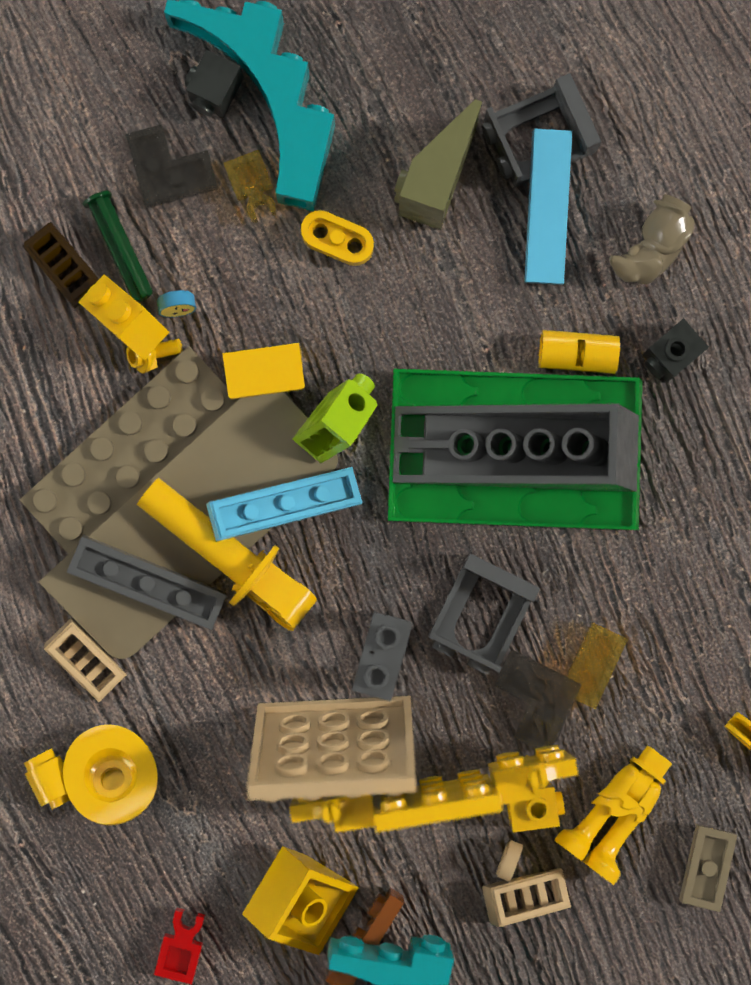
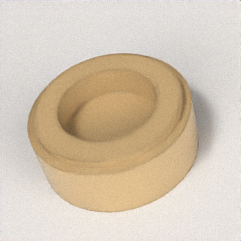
(509, 860)

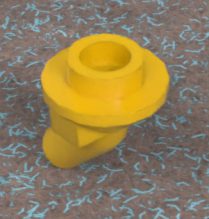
(163, 349)

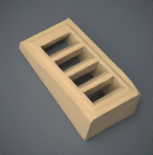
(63, 658)
(494, 904)

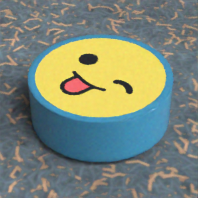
(176, 303)

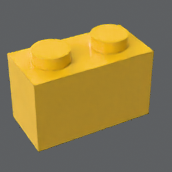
(124, 317)

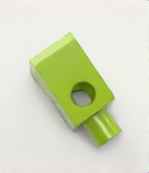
(338, 419)

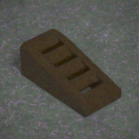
(41, 240)

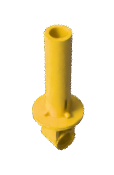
(253, 575)

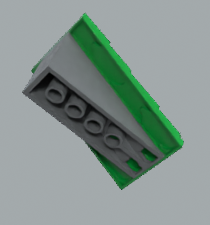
(515, 449)

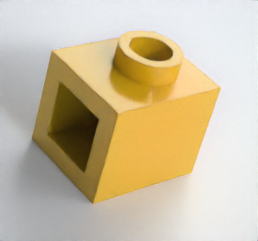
(538, 812)

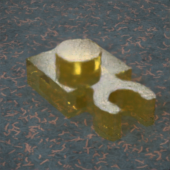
(250, 181)

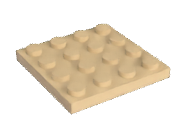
(332, 749)

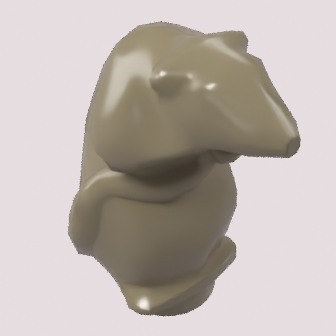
(664, 236)

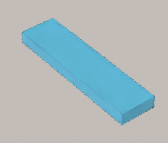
(548, 206)
(283, 504)

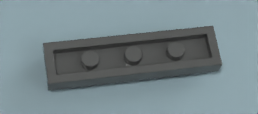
(146, 582)

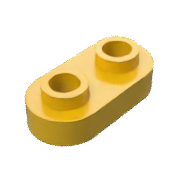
(339, 236)

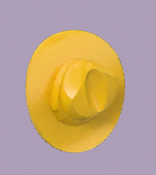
(110, 775)

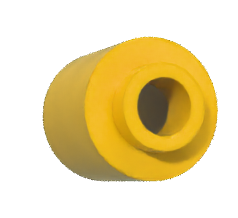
(46, 779)

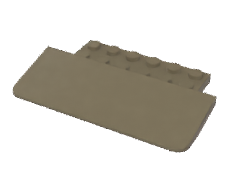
(196, 443)

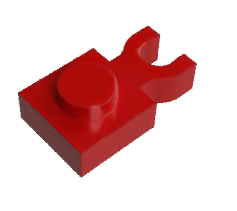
(180, 952)

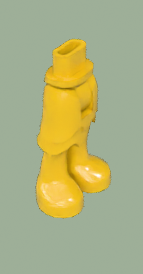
(629, 798)

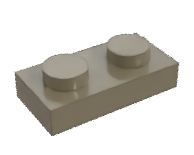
(708, 867)

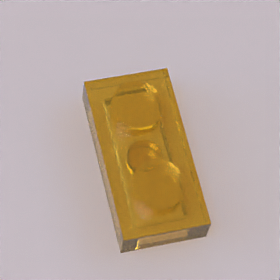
(595, 663)

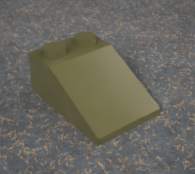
(433, 175)

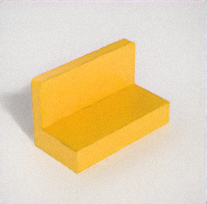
(264, 371)

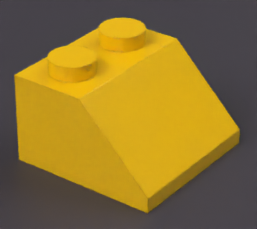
(299, 901)

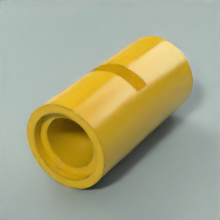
(579, 351)

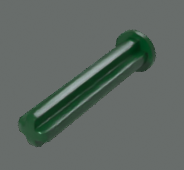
(119, 245)

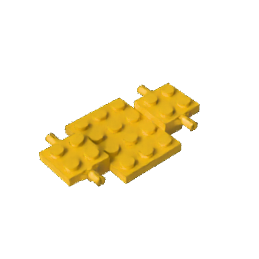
(472, 794)

